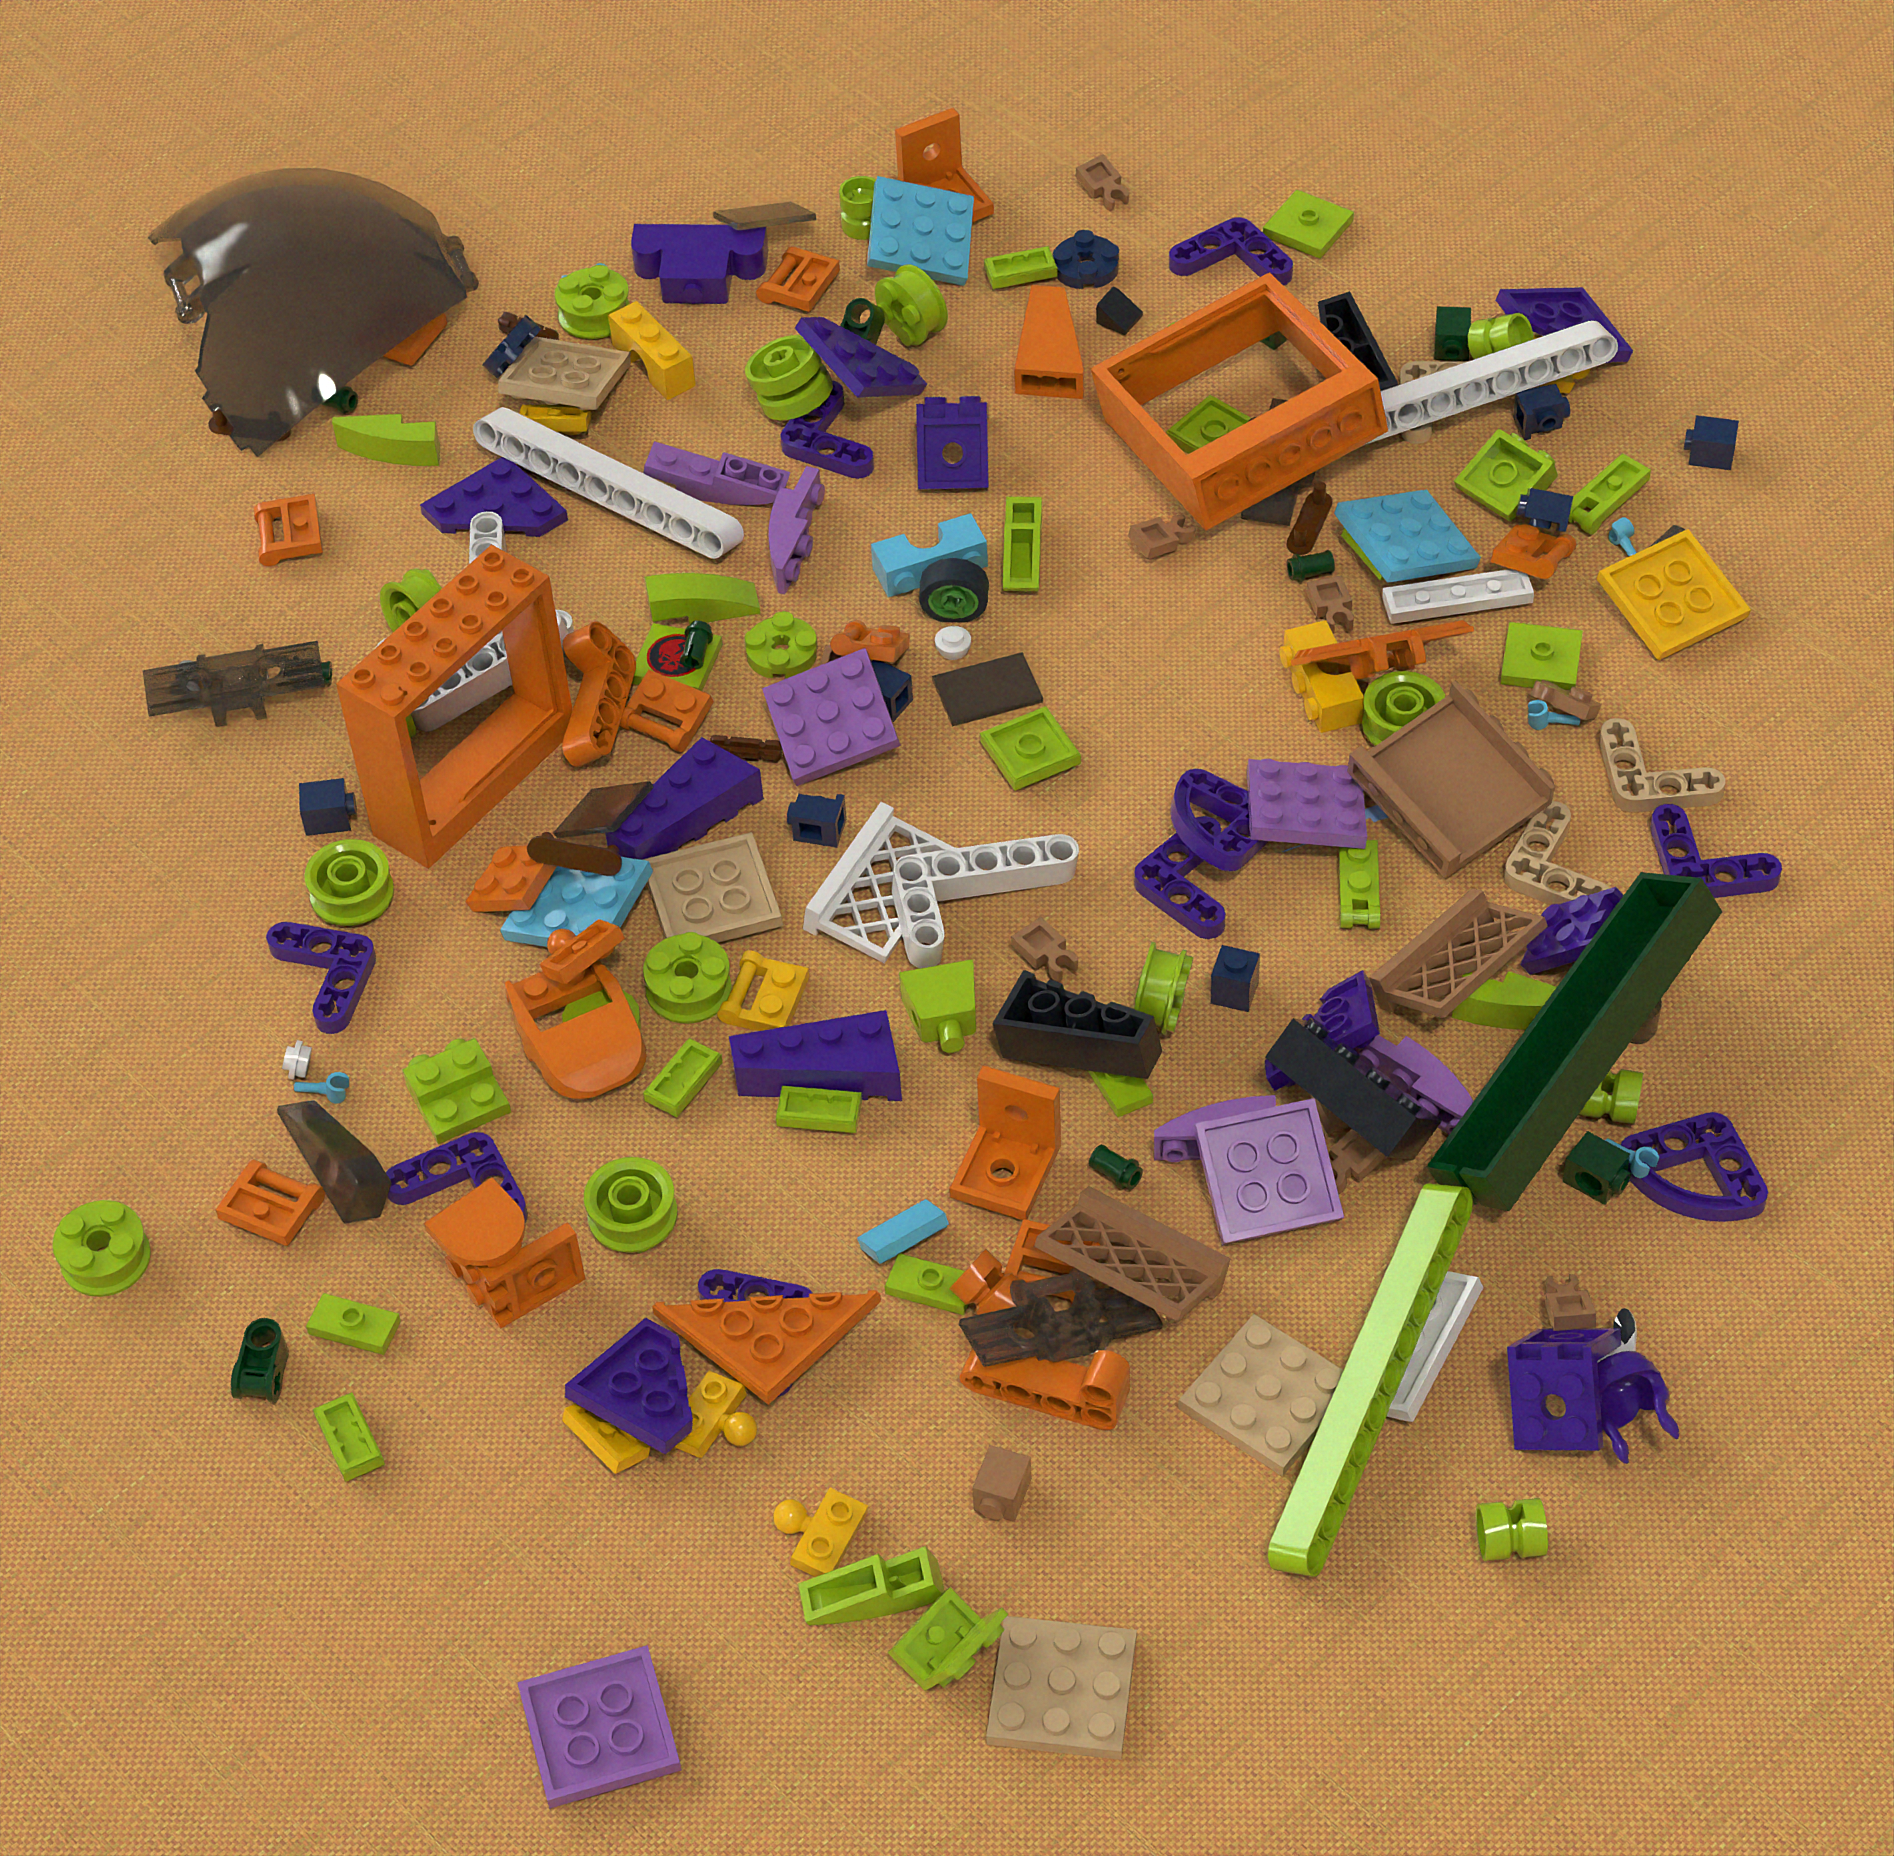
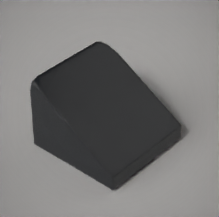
(1117, 312)

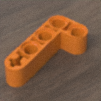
(602, 694)
(1060, 1388)

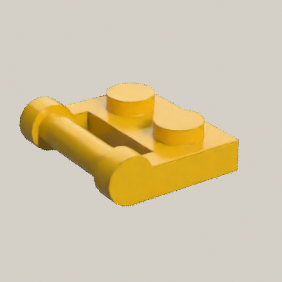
(776, 997)

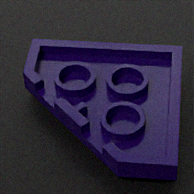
(1559, 309)
(858, 362)
(496, 489)
(1347, 1013)
(639, 1387)

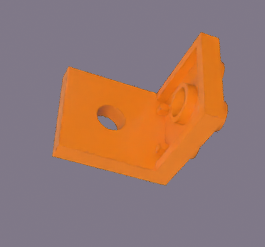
(940, 165)
(1015, 1132)
(528, 1279)

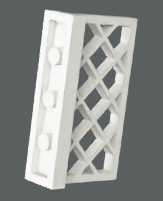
(849, 875)

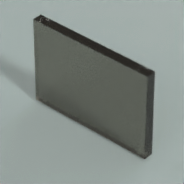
(764, 215)
(987, 689)
(603, 809)

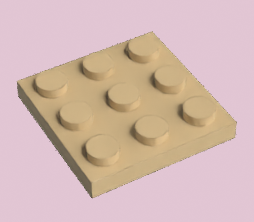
(564, 373)
(714, 890)
(1264, 1394)
(1062, 1687)

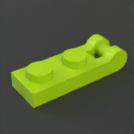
(1608, 492)
(1359, 886)

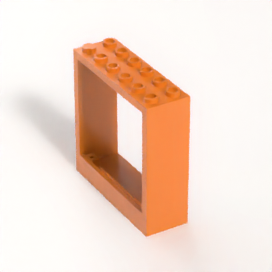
(1270, 448)
(420, 656)

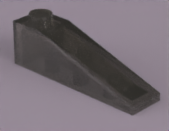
(338, 1160)

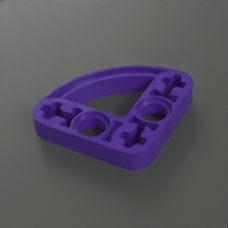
(1210, 794)
(1713, 1150)

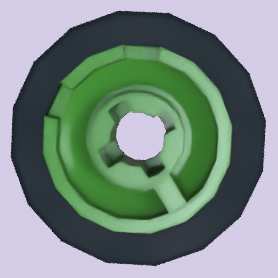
(954, 590)

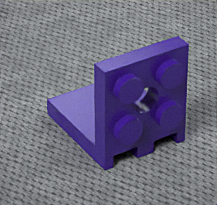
(952, 423)
(1569, 930)
(1563, 1366)

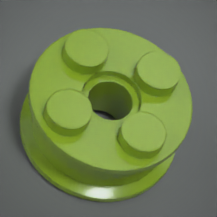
(587, 300)
(911, 304)
(405, 598)
(1395, 701)
(349, 882)
(669, 972)
(1163, 986)
(630, 1204)
(98, 1226)

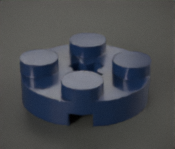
(1100, 268)
(511, 346)

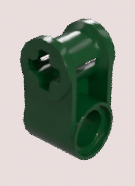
(872, 327)
(260, 1368)

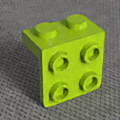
(945, 1640)

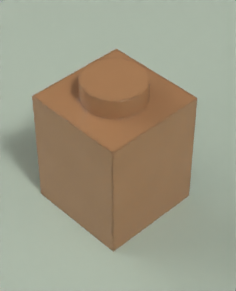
(1001, 1484)

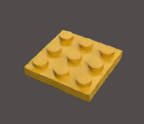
(1673, 594)

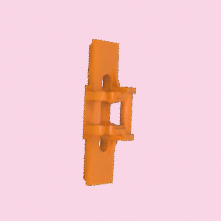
(1370, 654)

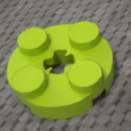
(781, 630)

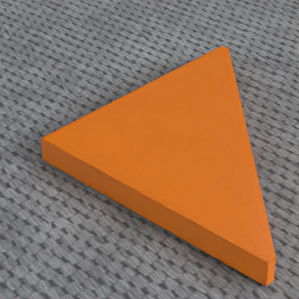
(768, 1338)

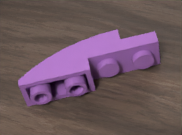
(724, 481)
(790, 527)
(1421, 1076)
(1177, 1139)

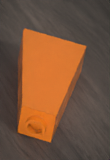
(1048, 347)

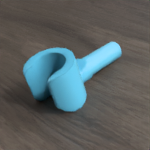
(1620, 534)
(1540, 717)
(332, 1087)
(1643, 1154)

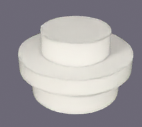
(953, 642)
(297, 1060)

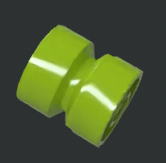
(856, 206)
(1497, 334)
(1624, 1100)
(1511, 1529)

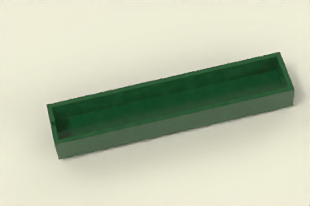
(1575, 1039)

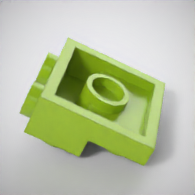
(1504, 471)
(455, 1089)

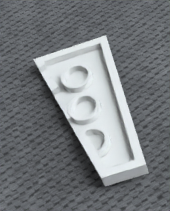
(1436, 1340)

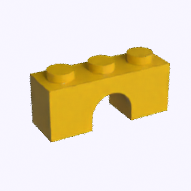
(666, 360)
(1328, 698)

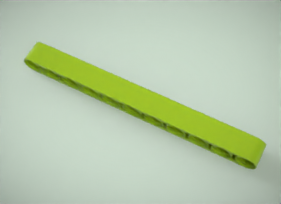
(1370, 1381)

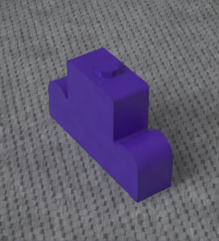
(698, 259)

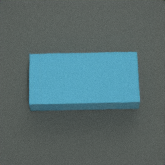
(903, 1231)

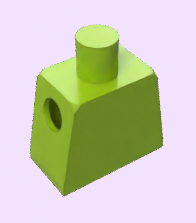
(941, 1002)

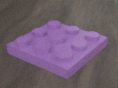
(831, 717)
(1305, 804)
(1268, 1171)
(599, 1726)

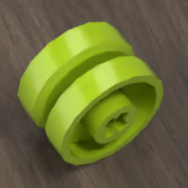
(788, 378)

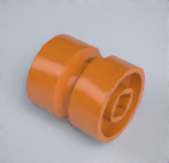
(985, 1285)

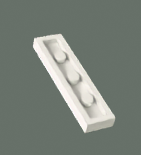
(1457, 595)

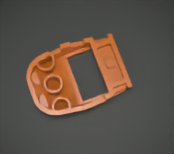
(588, 1051)

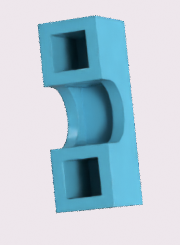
(901, 564)

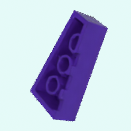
(687, 801)
(827, 1054)

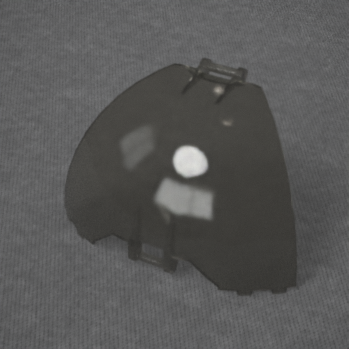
(304, 288)

